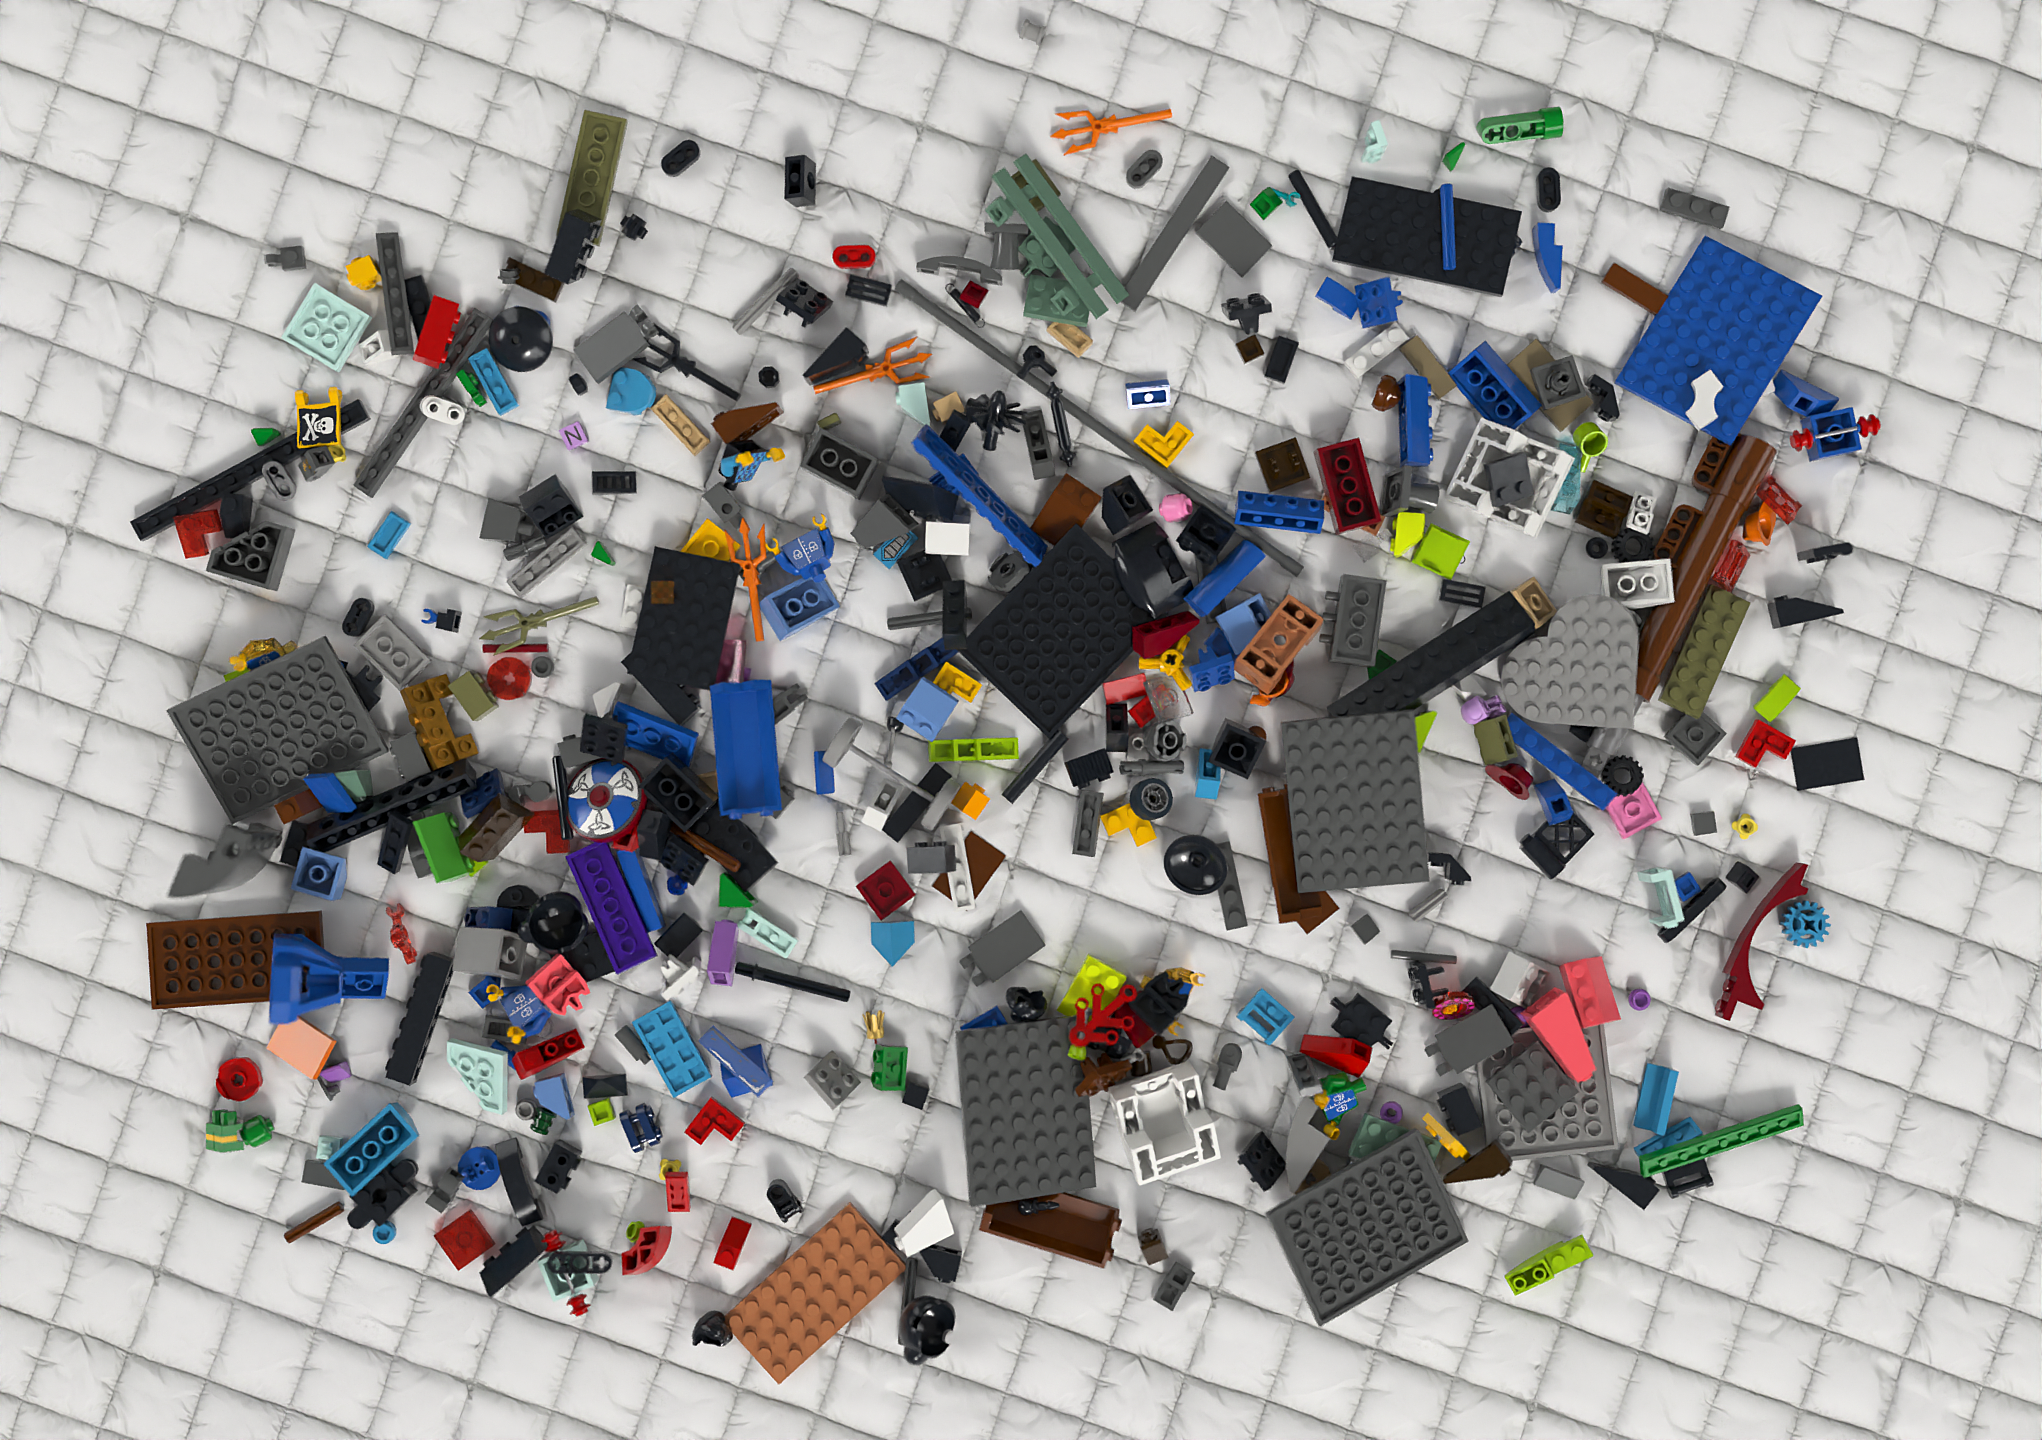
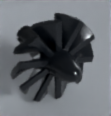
(992, 416)

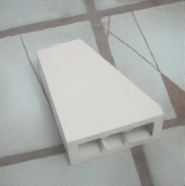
(924, 1225)

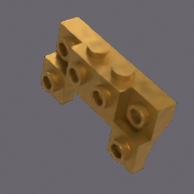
(432, 724)

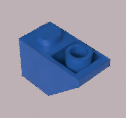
(1553, 801)

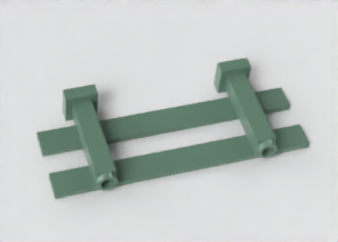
(1019, 200)

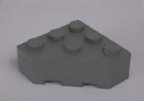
(254, 556)

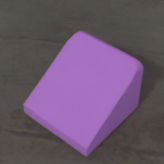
(336, 1072)

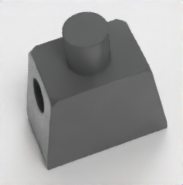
(717, 497)
(504, 523)

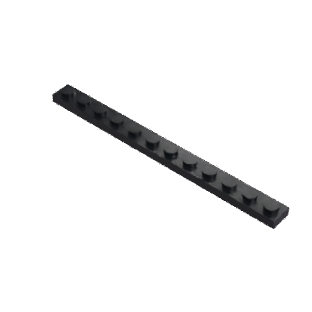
(235, 478)

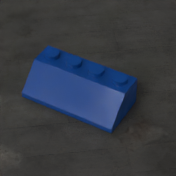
(1494, 388)
(1414, 421)

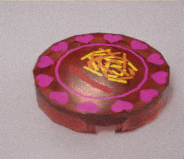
(1453, 1005)

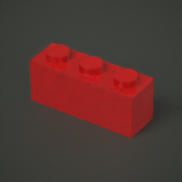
(437, 332)

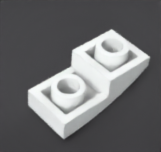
(1640, 512)

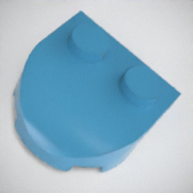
(630, 392)

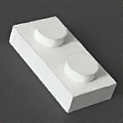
(632, 606)

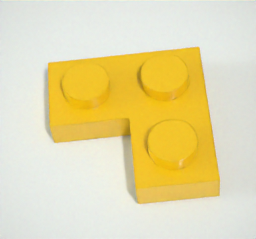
(1164, 448)
(954, 680)
(1125, 818)
(1447, 1139)

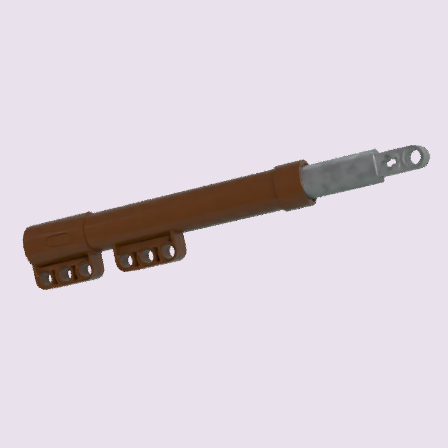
(1693, 559)

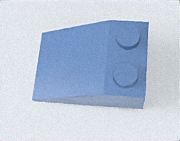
(797, 606)

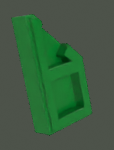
(1382, 662)

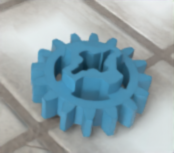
(1814, 920)

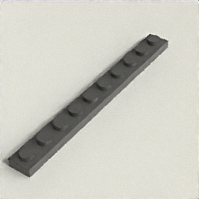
(412, 417)

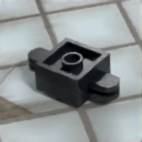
(383, 1194)

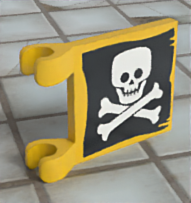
(318, 423)

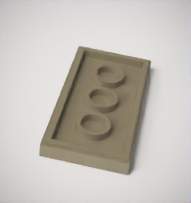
(1534, 356)

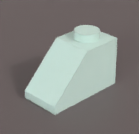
(914, 402)

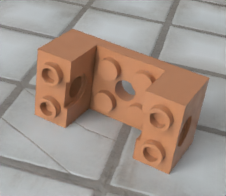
(1264, 660)

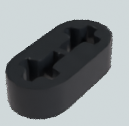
(353, 615)

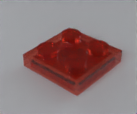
(464, 1239)

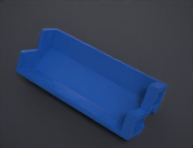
(745, 748)

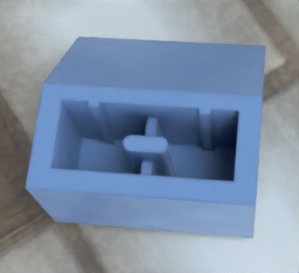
(1243, 621)

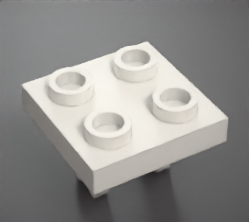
(679, 975)

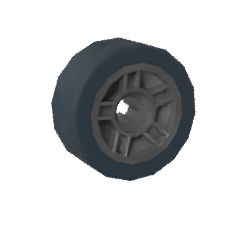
(1160, 802)

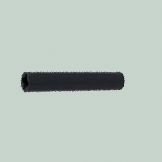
(1035, 766)

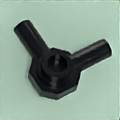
(1035, 358)

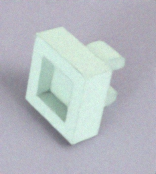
(328, 1146)

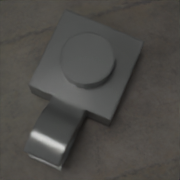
(290, 258)

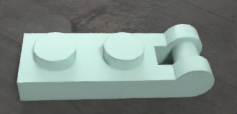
(768, 933)

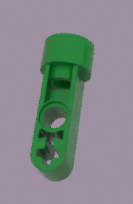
(1545, 124)

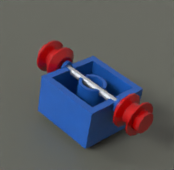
(1833, 433)

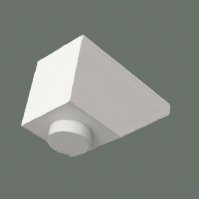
(376, 348)
(881, 804)

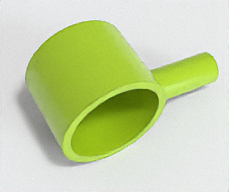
(1590, 441)

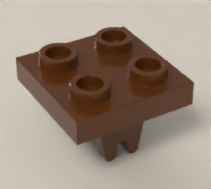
(1101, 1077)

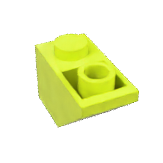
(1409, 532)

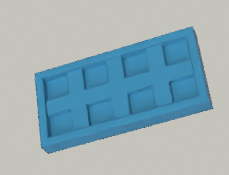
(672, 1049)

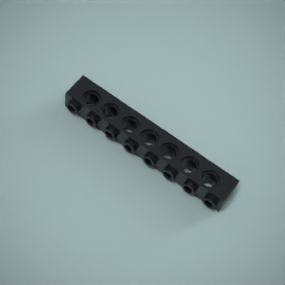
(406, 799)

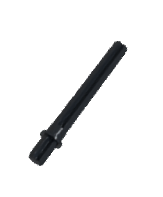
(790, 981)

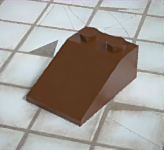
(745, 422)
(1068, 505)

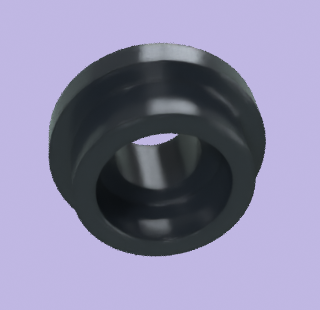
(1603, 548)

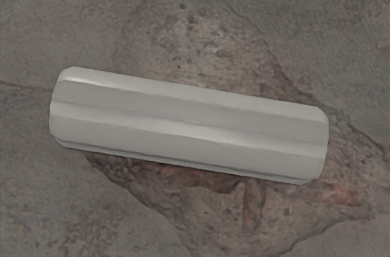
(1428, 905)

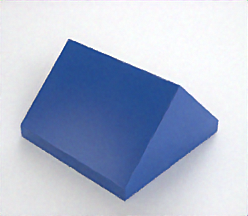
(735, 1086)

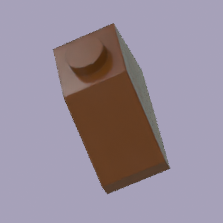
(297, 806)

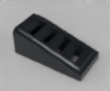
(613, 475)

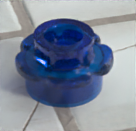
(672, 887)

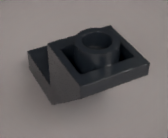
(1607, 406)
(1453, 869)

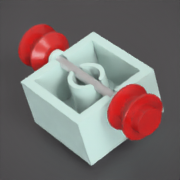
(567, 1284)

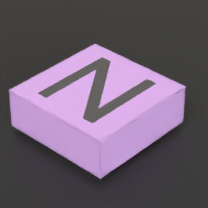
(573, 435)

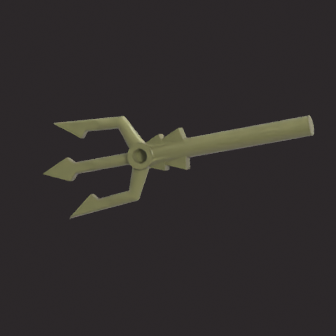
(533, 621)

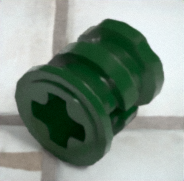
(542, 1120)

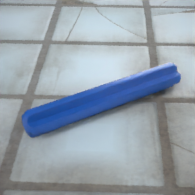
(1447, 221)

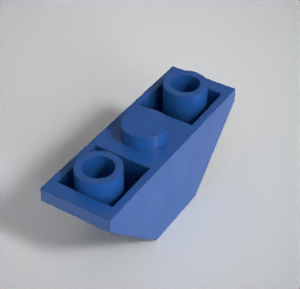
(1802, 396)

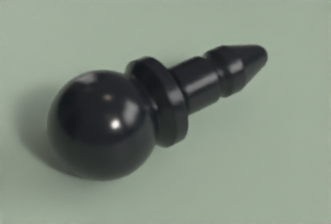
(1028, 1206)

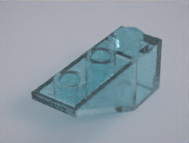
(1570, 490)

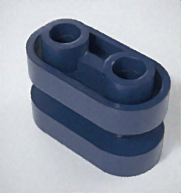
(644, 1115)

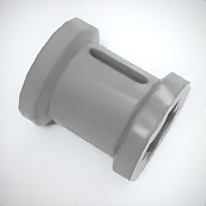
(1032, 32)

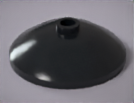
(533, 334)
(1191, 874)

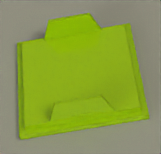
(1440, 551)

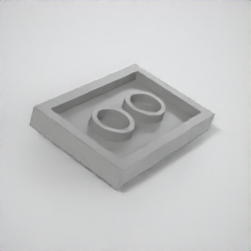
(392, 652)

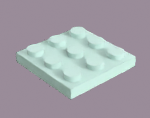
(326, 327)

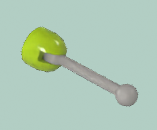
(1080, 1052)

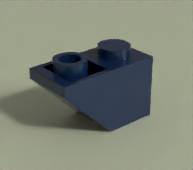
(488, 917)

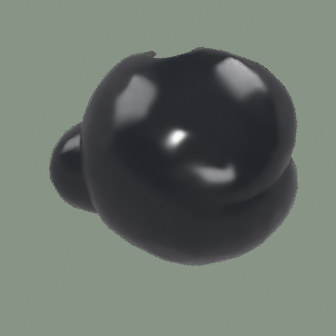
(555, 923)
(924, 1328)

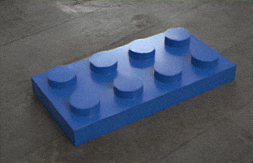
(656, 734)

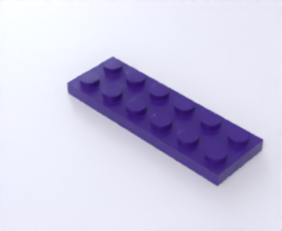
(611, 906)

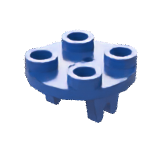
(487, 1163)

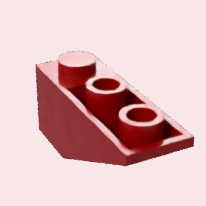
(1338, 1052)
(547, 1053)

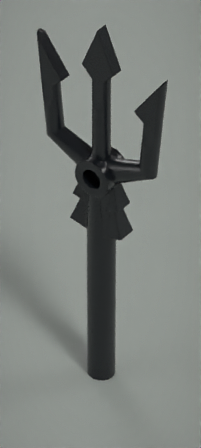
(684, 365)

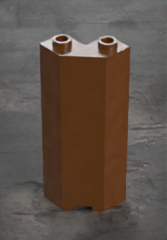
(1279, 843)
(1073, 1230)

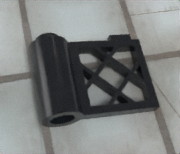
(1547, 856)

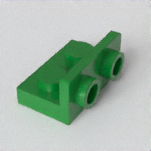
(889, 1067)

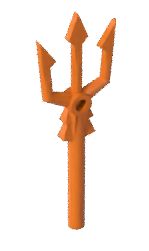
(1104, 125)
(879, 370)
(750, 572)

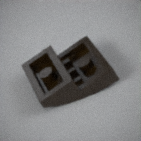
(1604, 509)

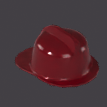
(1513, 778)

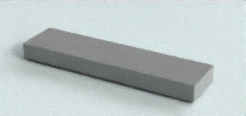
(546, 562)

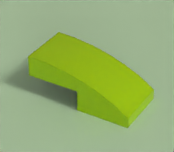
(1777, 698)

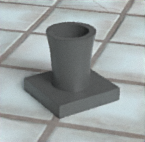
(1006, 244)
(1402, 493)

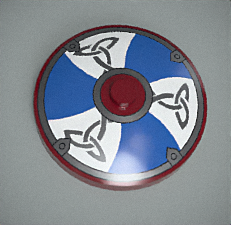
(605, 800)

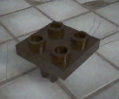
(1282, 465)

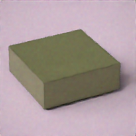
(829, 422)

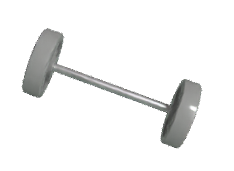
(844, 742)

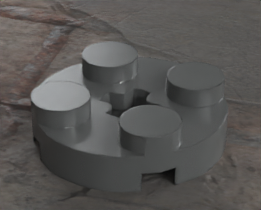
(1007, 580)

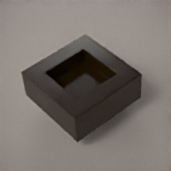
(1249, 349)

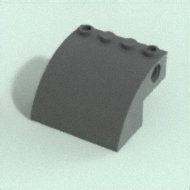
(223, 868)

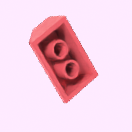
(1589, 991)

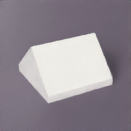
(948, 537)

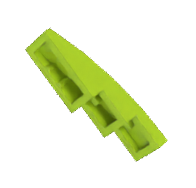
(973, 749)

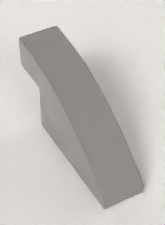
(1303, 1144)

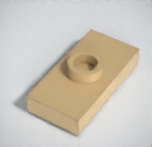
(1070, 337)

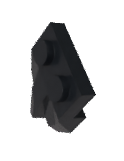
(1160, 1003)

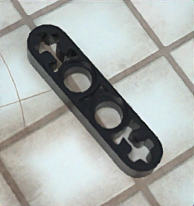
(1694, 908)

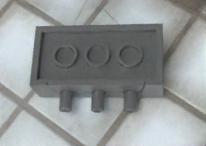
(1355, 620)

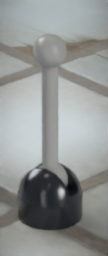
(894, 727)

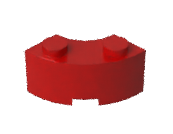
(647, 1251)

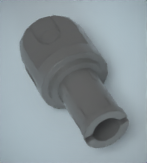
(1228, 1063)

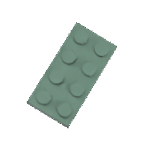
(1377, 1132)

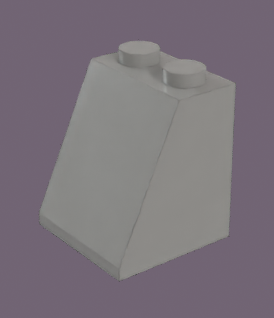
(489, 953)

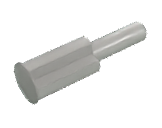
(842, 837)

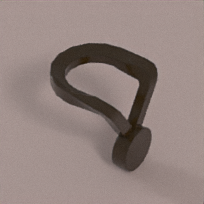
(1160, 1043)

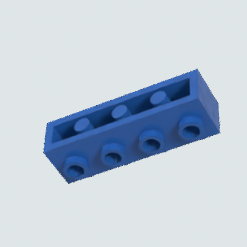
(1279, 512)

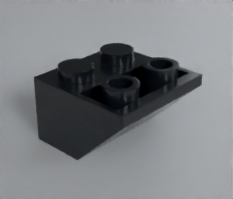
(550, 506)

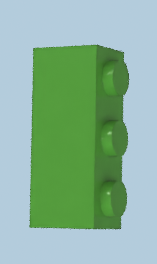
(441, 846)

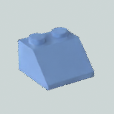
(927, 709)
(320, 874)

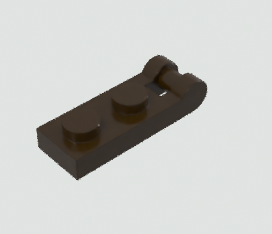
(536, 281)

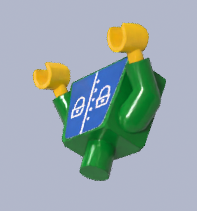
(1337, 1099)

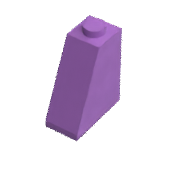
(723, 953)

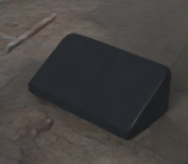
(679, 936)

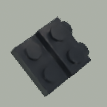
(1205, 535)

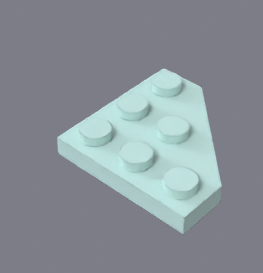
(482, 1071)

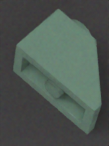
(356, 783)

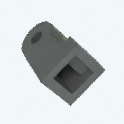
(314, 466)

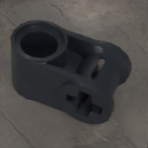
(786, 1203)

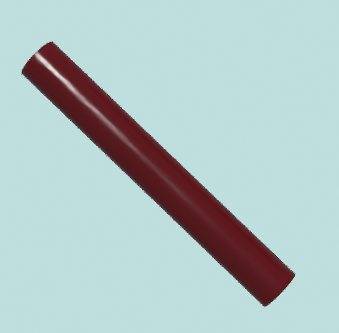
(492, 648)

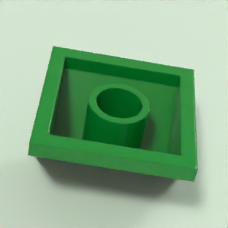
(732, 894)

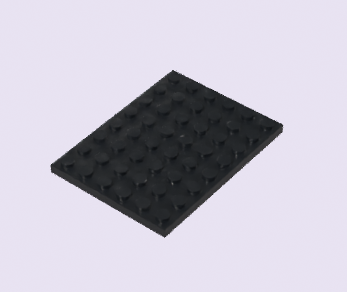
(1057, 632)

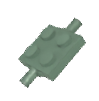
(1037, 255)

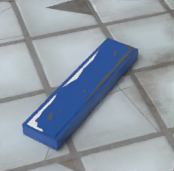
(735, 1061)

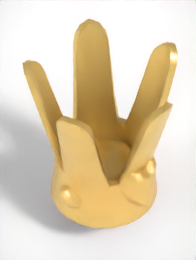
(874, 1026)

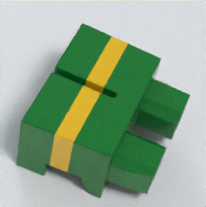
(222, 1132)

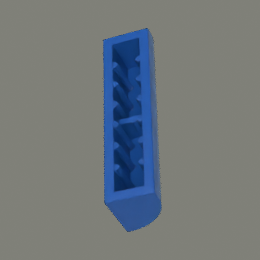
(1224, 577)
(641, 889)

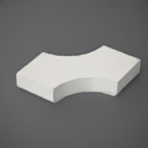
(1705, 390)

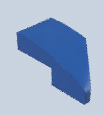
(479, 991)

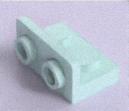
(1375, 143)

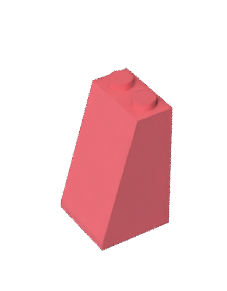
(1560, 1032)

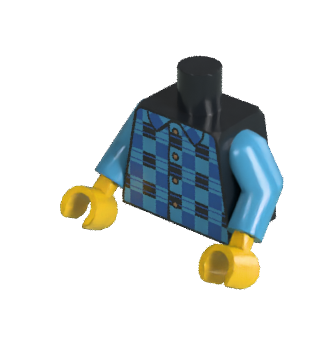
(742, 461)

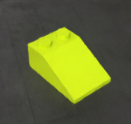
(1091, 973)

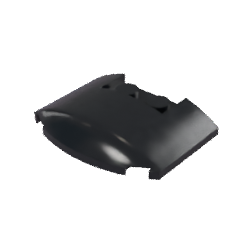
(1150, 570)

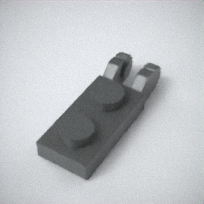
(782, 705)

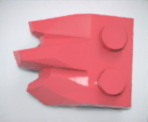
(558, 985)

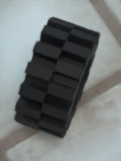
(1620, 542)
(1625, 763)

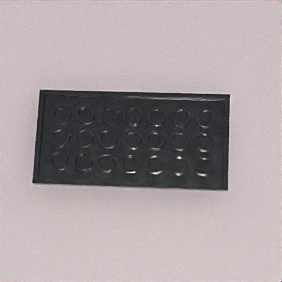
(1401, 235)

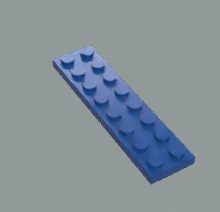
(977, 492)

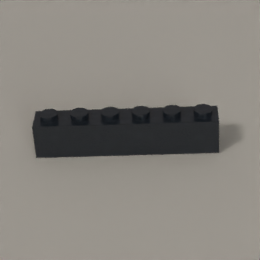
(420, 1018)

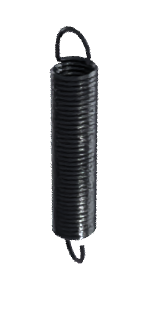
(968, 309)

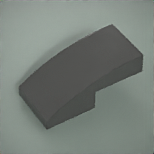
(1173, 1286)

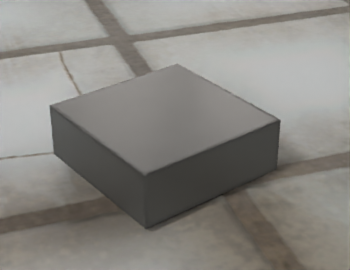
(1703, 823)

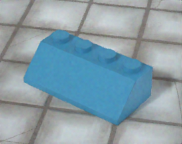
(372, 1148)

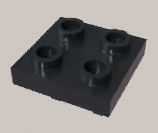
(804, 301)
(1247, 310)
(924, 574)
(604, 737)
(683, 860)
(1422, 993)
(1113, 1051)
(1262, 1161)

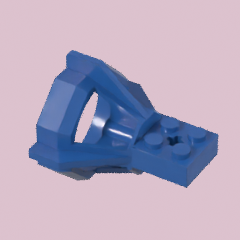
(326, 980)

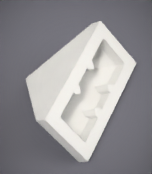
(1468, 689)
(607, 698)

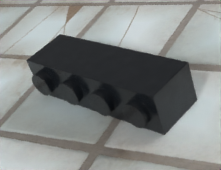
(670, 696)

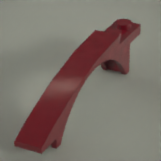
(1739, 985)

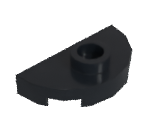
(517, 896)

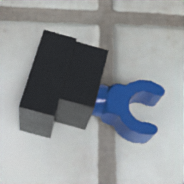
(446, 621)

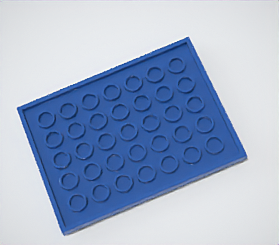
(1723, 319)

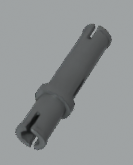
(1145, 767)

